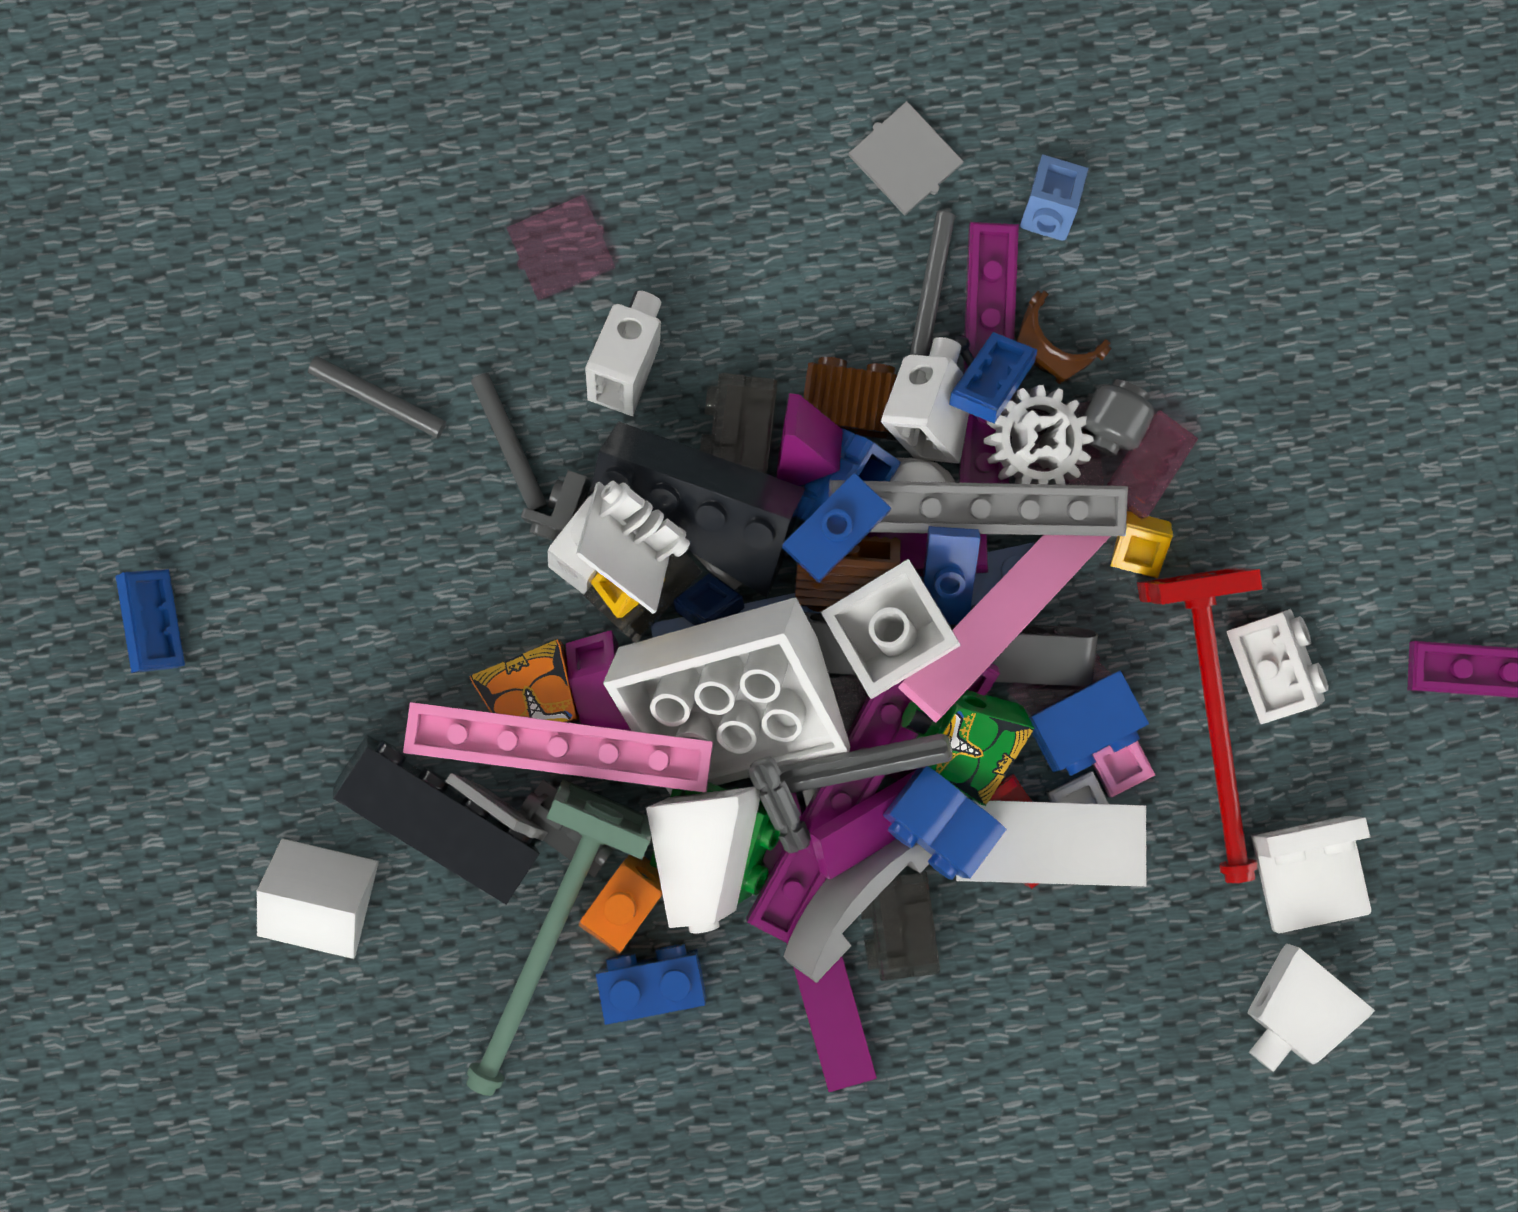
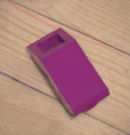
(587, 667)

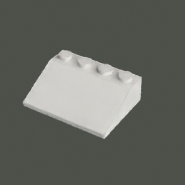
(738, 681)

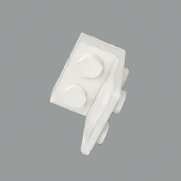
(1313, 873)

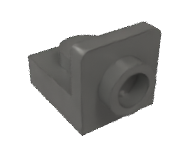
(565, 500)

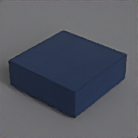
(708, 601)

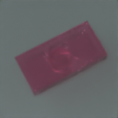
(1153, 464)

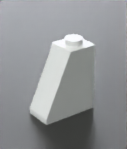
(702, 853)

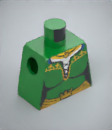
(983, 738)

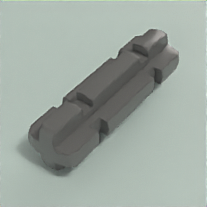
(779, 804)

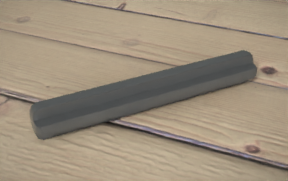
(867, 763)

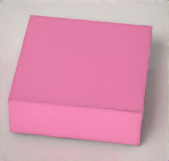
(1122, 768)

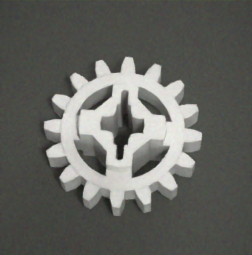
(1023, 427)

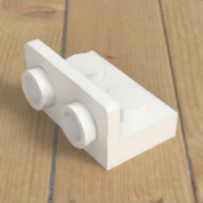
(1278, 666)

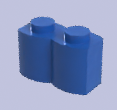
(943, 823)

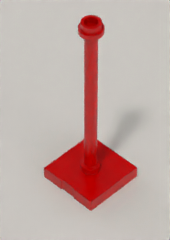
(1199, 594)

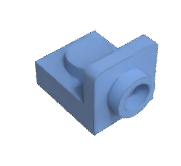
(1054, 197)

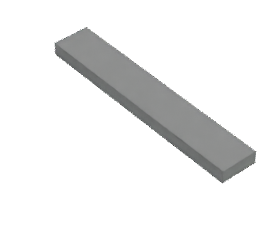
(1001, 507)

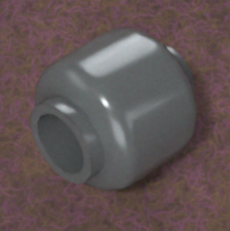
(1118, 417)

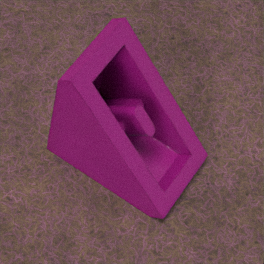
(808, 443)

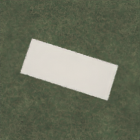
(1066, 844)

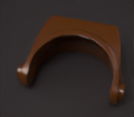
(1049, 357)

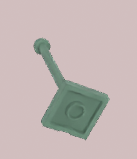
(599, 823)

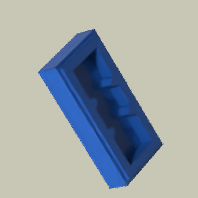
(993, 377)
(836, 527)
(951, 569)
(150, 620)

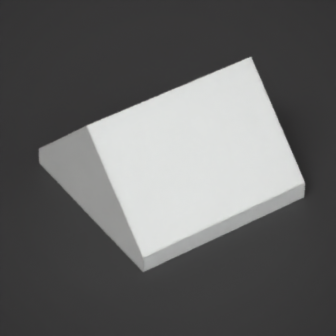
(890, 629)
(315, 898)

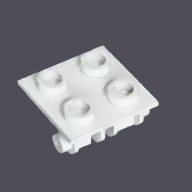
(629, 542)

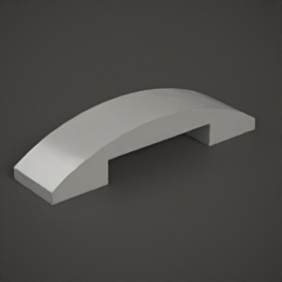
(818, 934)

